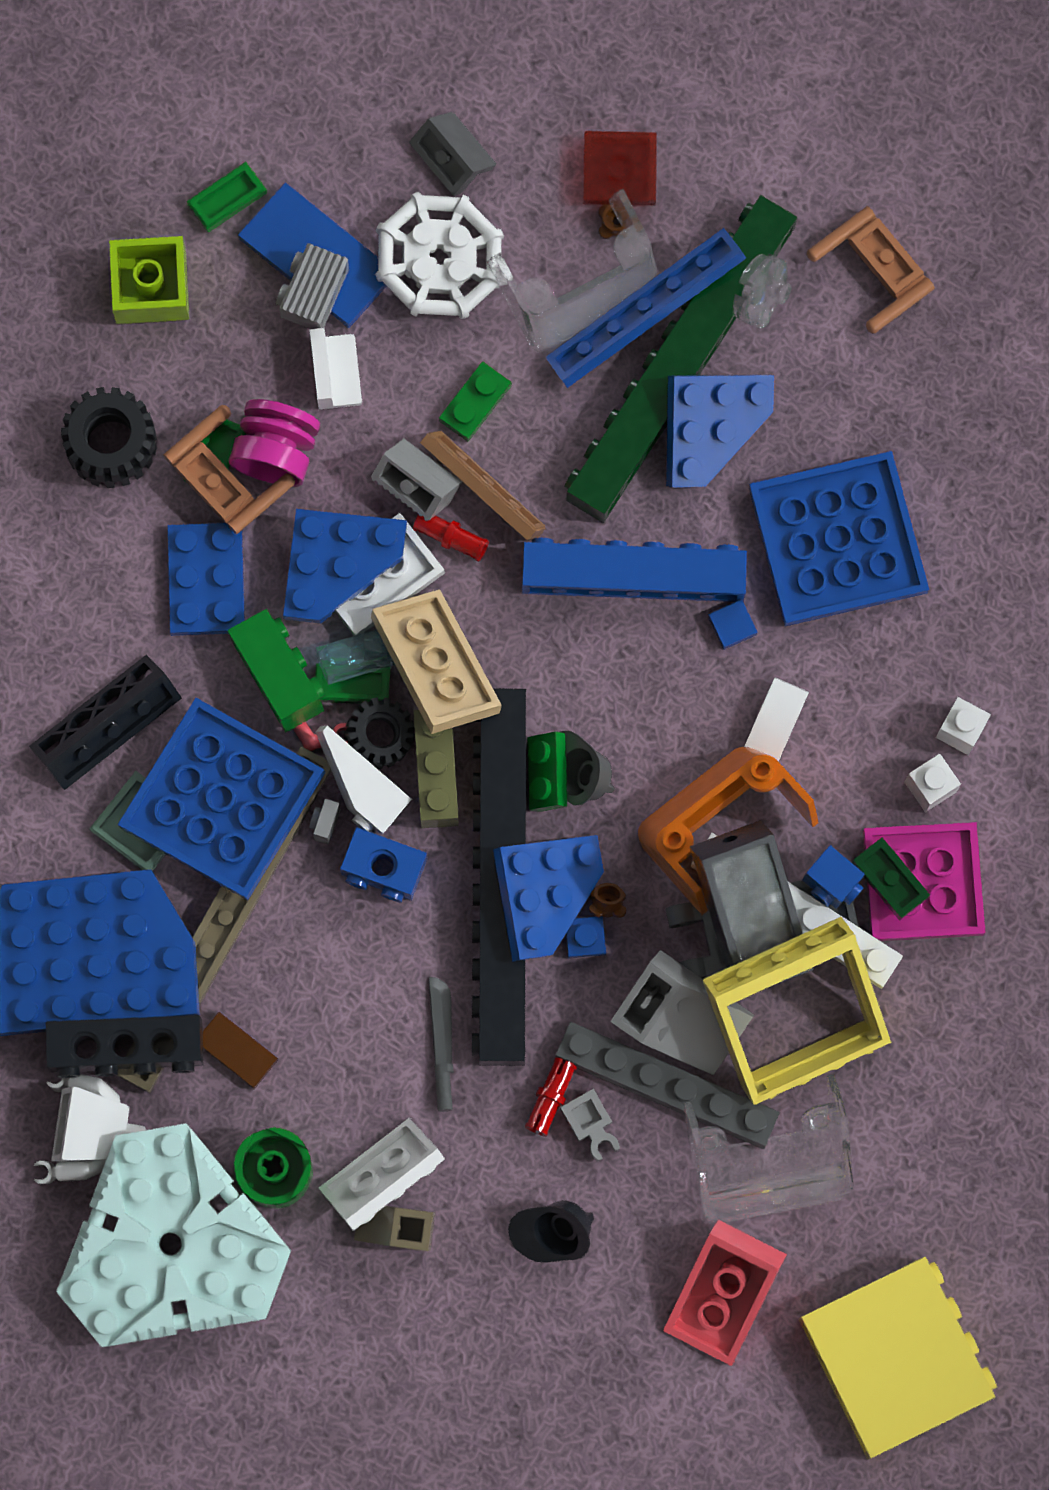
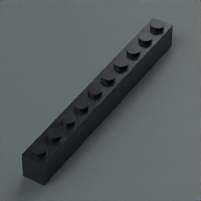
(500, 825)

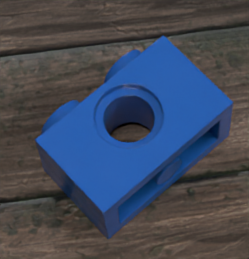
(367, 849)

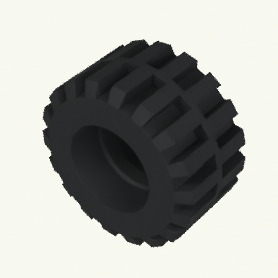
(119, 464)

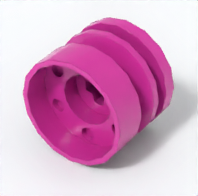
(274, 441)

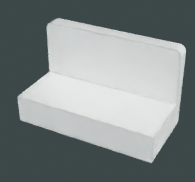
(335, 370)

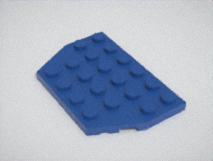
(93, 952)

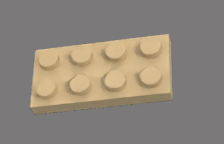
(435, 661)

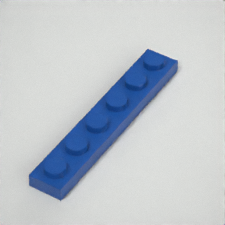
(645, 307)

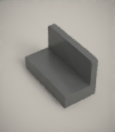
(451, 151)

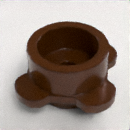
(608, 228)
(607, 901)

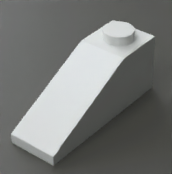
(363, 787)

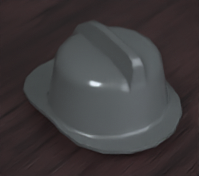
(586, 770)

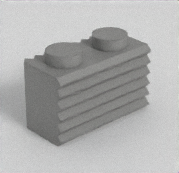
(313, 287)
(416, 479)

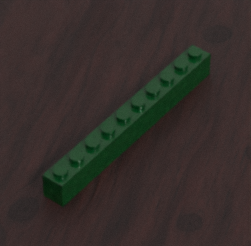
(686, 351)

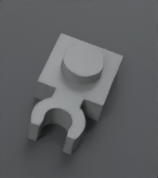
(588, 1119)

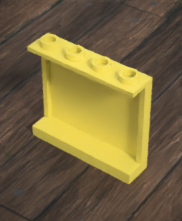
(898, 1357)

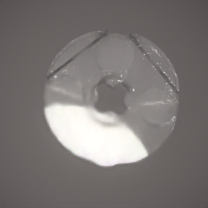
(763, 290)

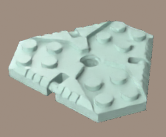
(125, 1281)

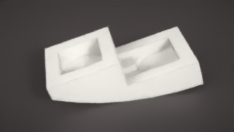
(776, 718)

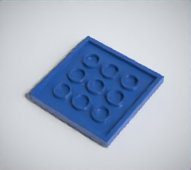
(838, 538)
(221, 798)

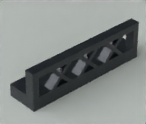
(108, 724)

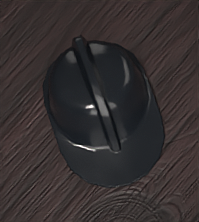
(552, 1232)

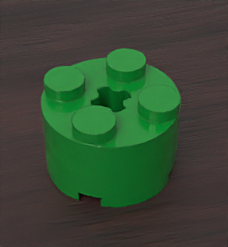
(266, 1147)

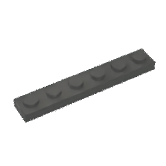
(667, 1085)

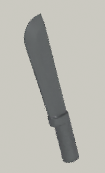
(442, 1041)

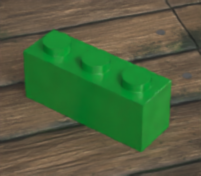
(277, 669)

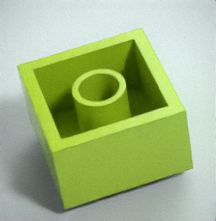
(149, 280)

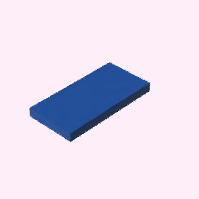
(289, 224)

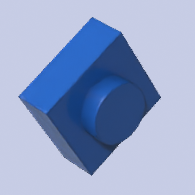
(586, 938)

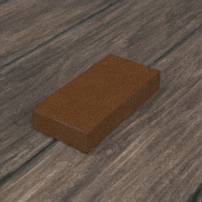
(237, 1050)

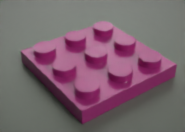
(947, 867)

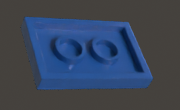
(205, 579)

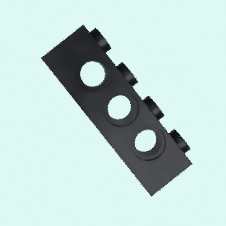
(65, 1037)

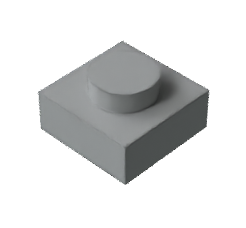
(324, 821)

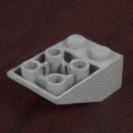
(675, 1016)

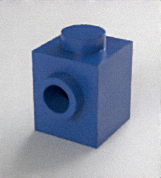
(834, 879)

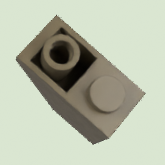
(398, 1228)

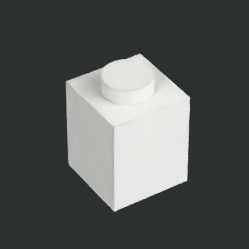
(963, 726)
(932, 783)

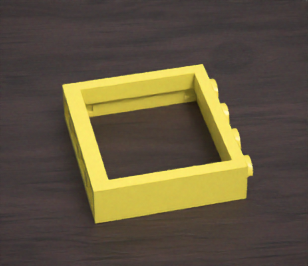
(778, 965)

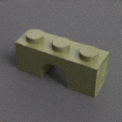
(435, 775)

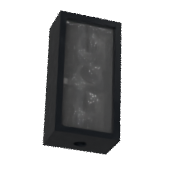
(746, 892)

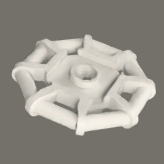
(423, 269)

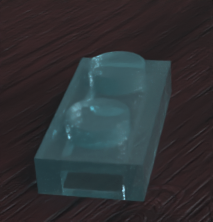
(353, 657)

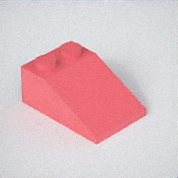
(724, 1292)

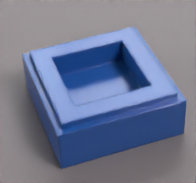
(732, 624)

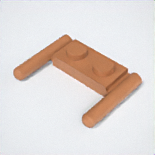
(884, 258)
(215, 482)

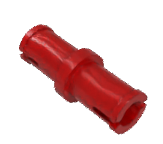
(452, 536)
(550, 1097)

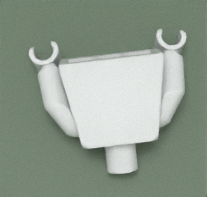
(85, 1128)

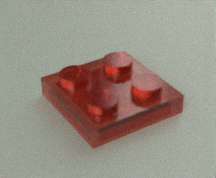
(619, 162)

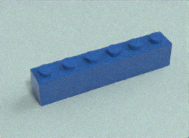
(634, 570)

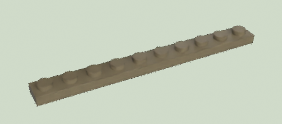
(221, 929)

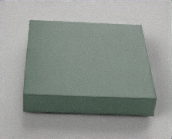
(129, 846)

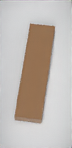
(483, 485)

